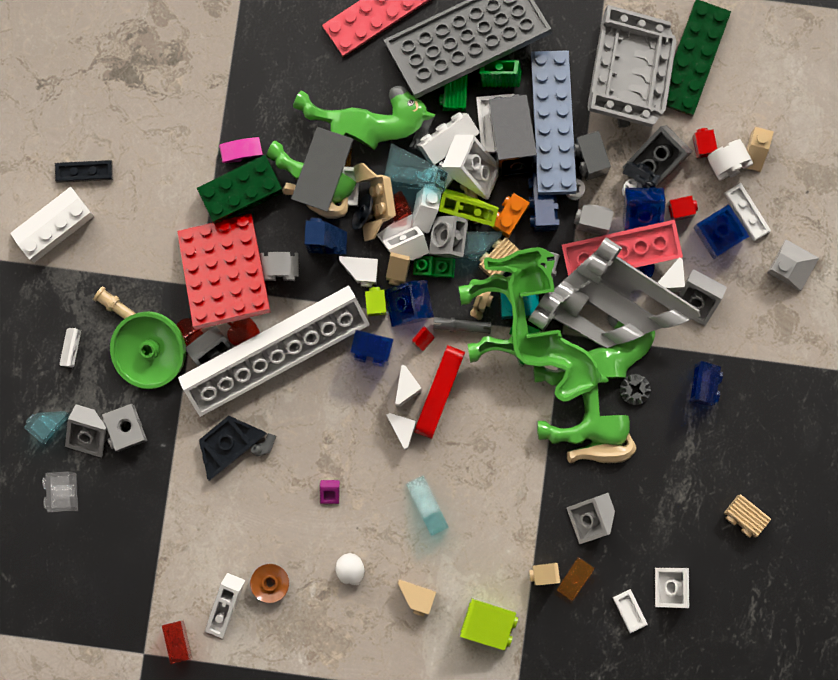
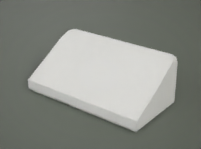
(70, 347)

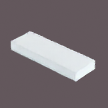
(747, 212)

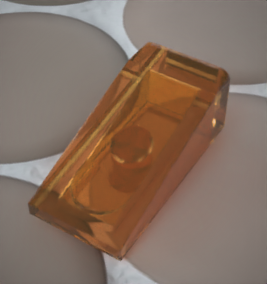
(575, 578)

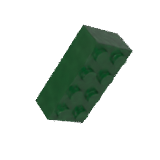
(240, 190)

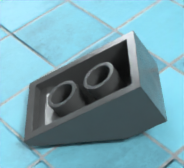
(661, 153)

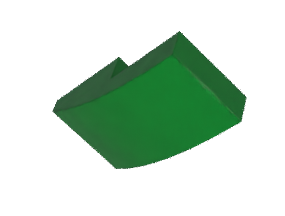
(434, 267)

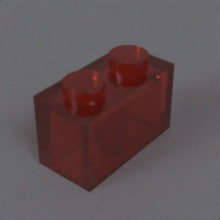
(177, 641)

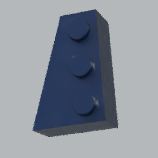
(324, 238)

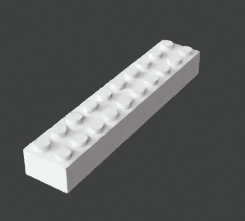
(273, 351)

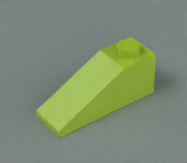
(468, 207)

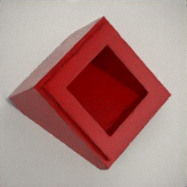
(423, 338)

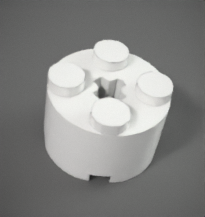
(729, 159)

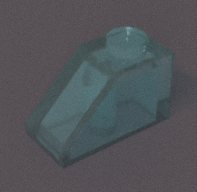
(479, 243)
(45, 424)

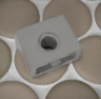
(594, 219)
(448, 237)
(114, 421)

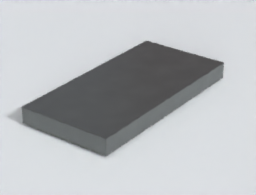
(322, 169)

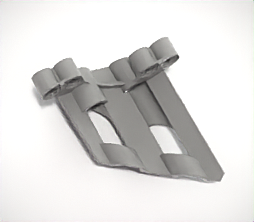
(607, 284)

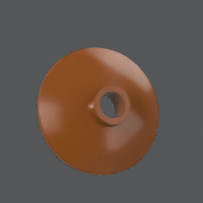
(262, 590)

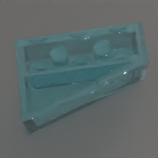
(412, 171)

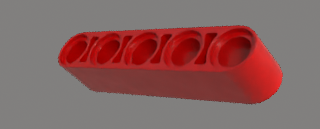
(439, 392)

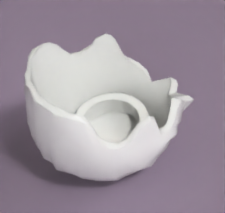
(350, 569)

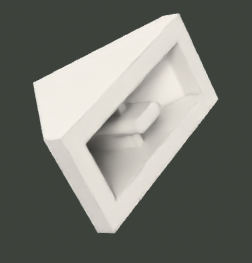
(403, 428)

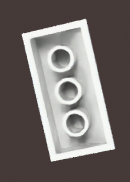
(52, 225)

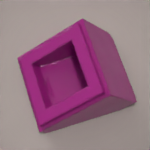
(329, 491)

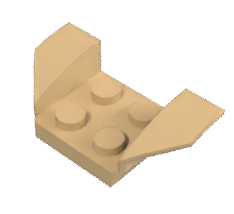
(382, 199)

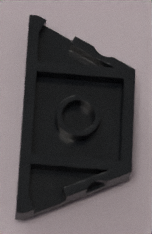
(227, 443)

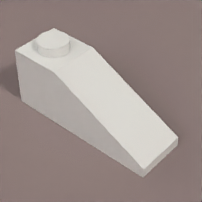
(224, 605)

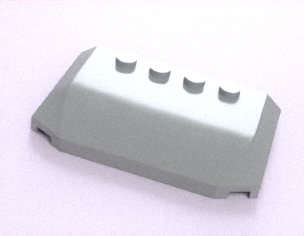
(632, 67)

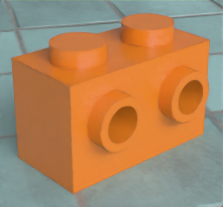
(511, 214)

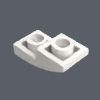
(395, 228)

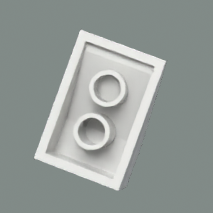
(471, 165)

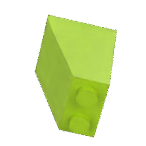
(488, 624)

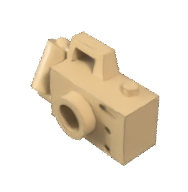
(480, 303)

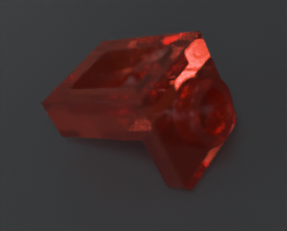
(401, 205)

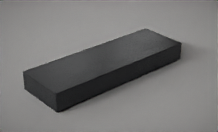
(84, 171)

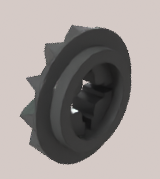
(625, 389)

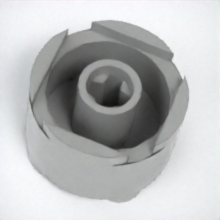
(280, 265)

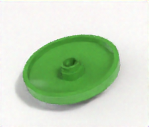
(147, 350)

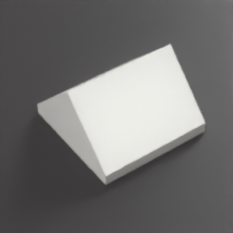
(674, 277)
(407, 387)
(672, 587)

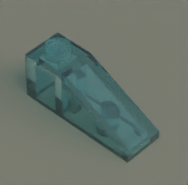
(427, 505)

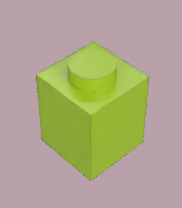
(375, 302)

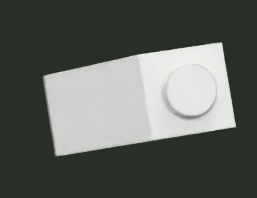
(425, 209)
(408, 243)
(361, 269)

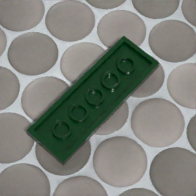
(695, 55)

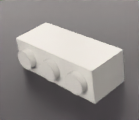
(436, 146)

